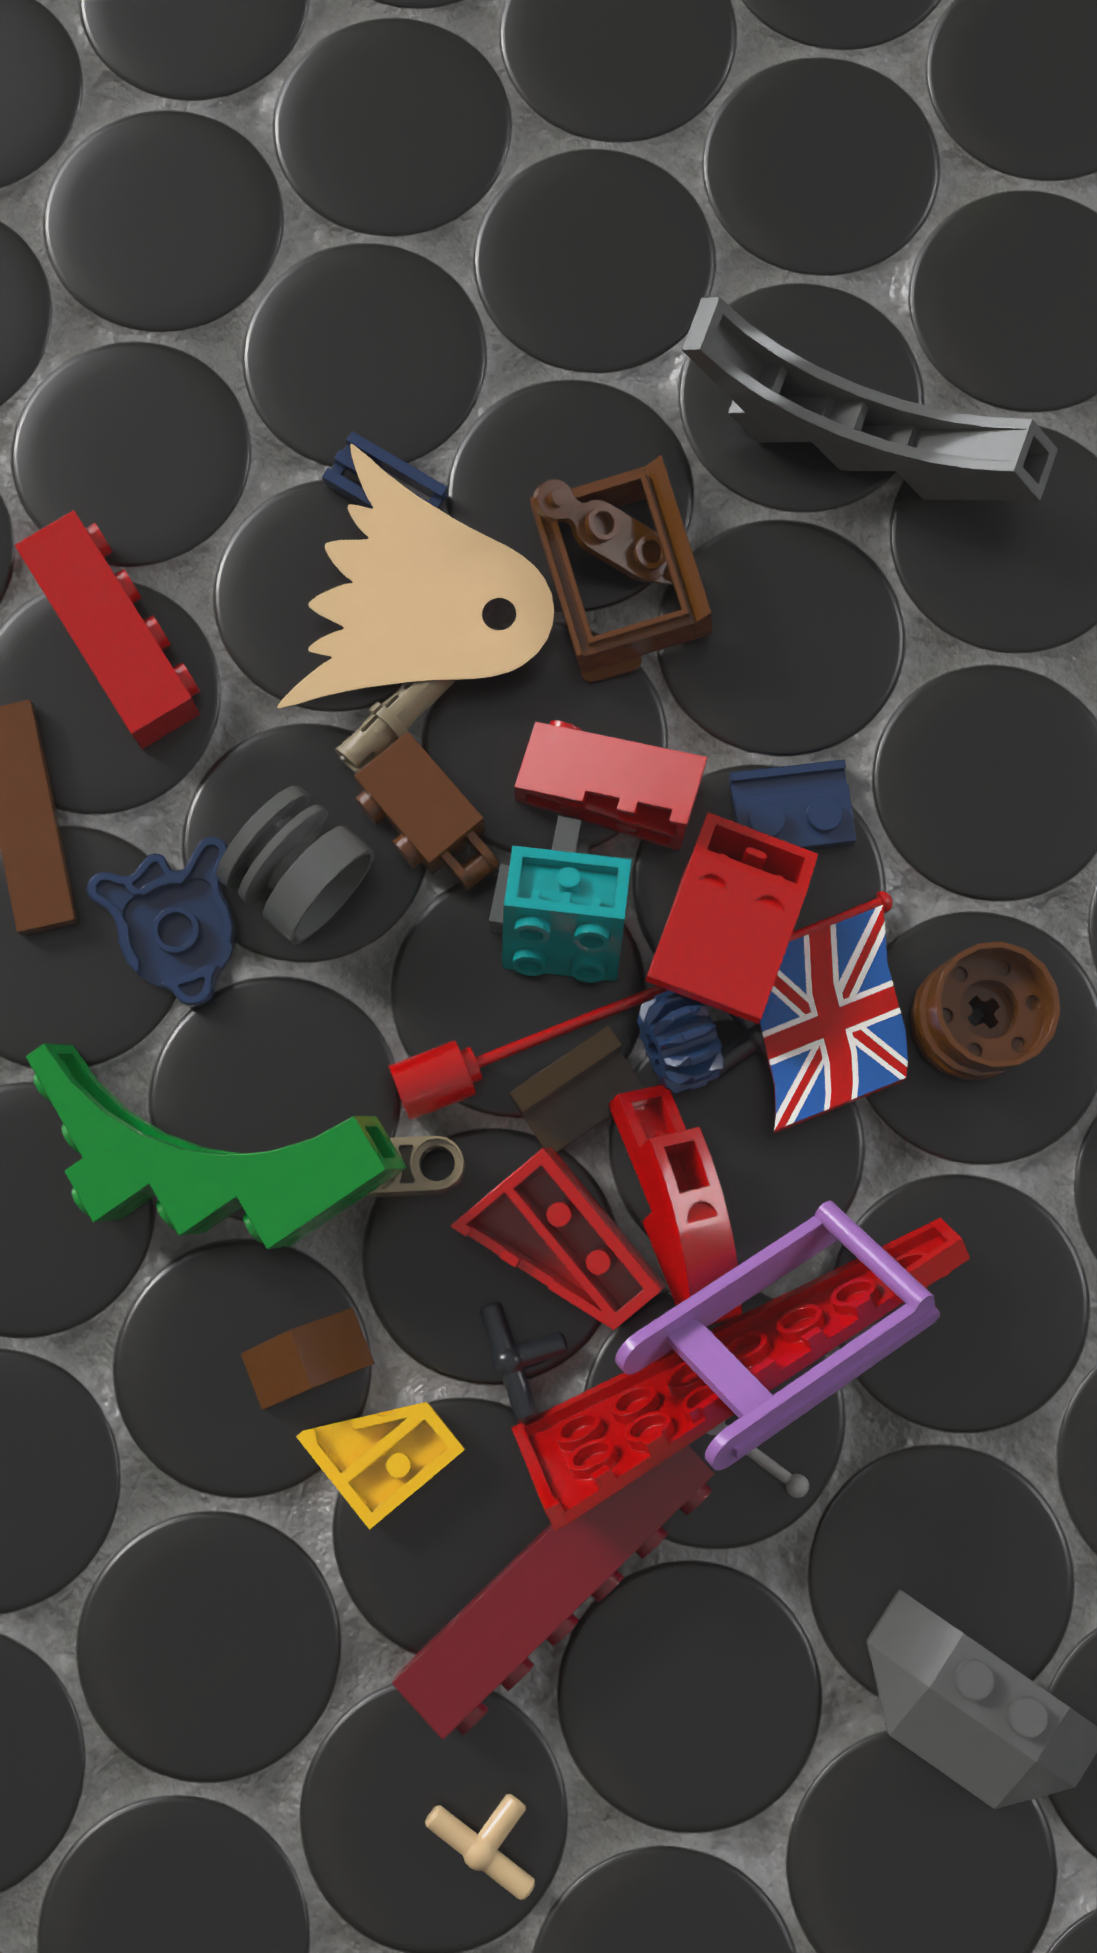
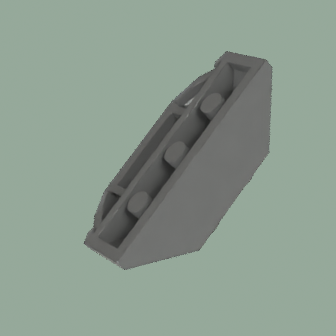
(973, 1710)

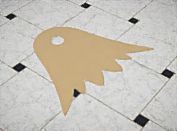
(420, 598)

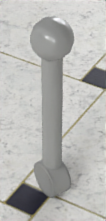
(796, 1484)

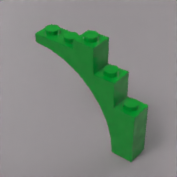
(198, 1187)

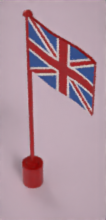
(826, 1027)

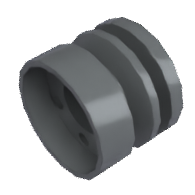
(290, 860)

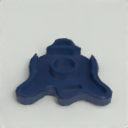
(172, 922)

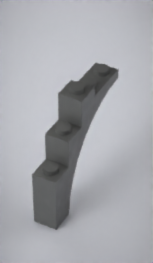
(862, 429)

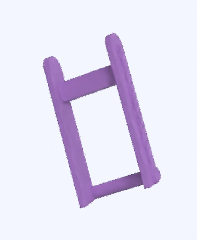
(758, 1410)

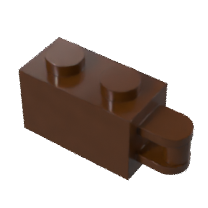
(424, 811)

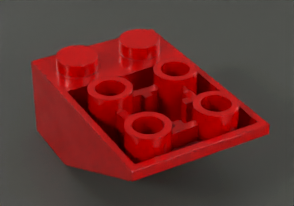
(732, 918)

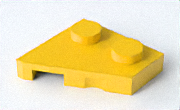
(382, 1456)

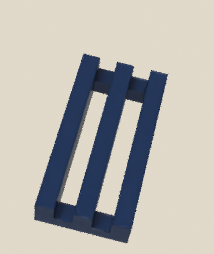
(343, 461)

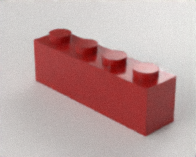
(108, 628)

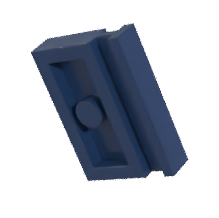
(796, 804)

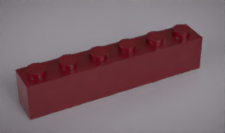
(540, 1592)

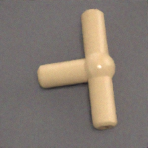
(481, 1849)

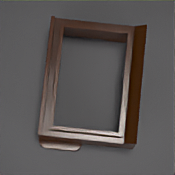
(621, 649)

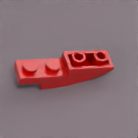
(682, 1188)

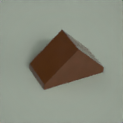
(307, 1357)

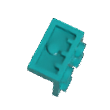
(564, 913)

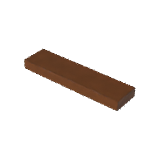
(30, 827)

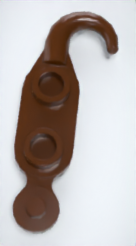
(605, 532)

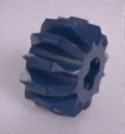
(680, 1041)

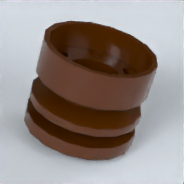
(1011, 992)

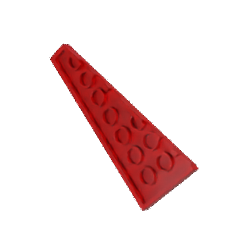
(638, 1420)

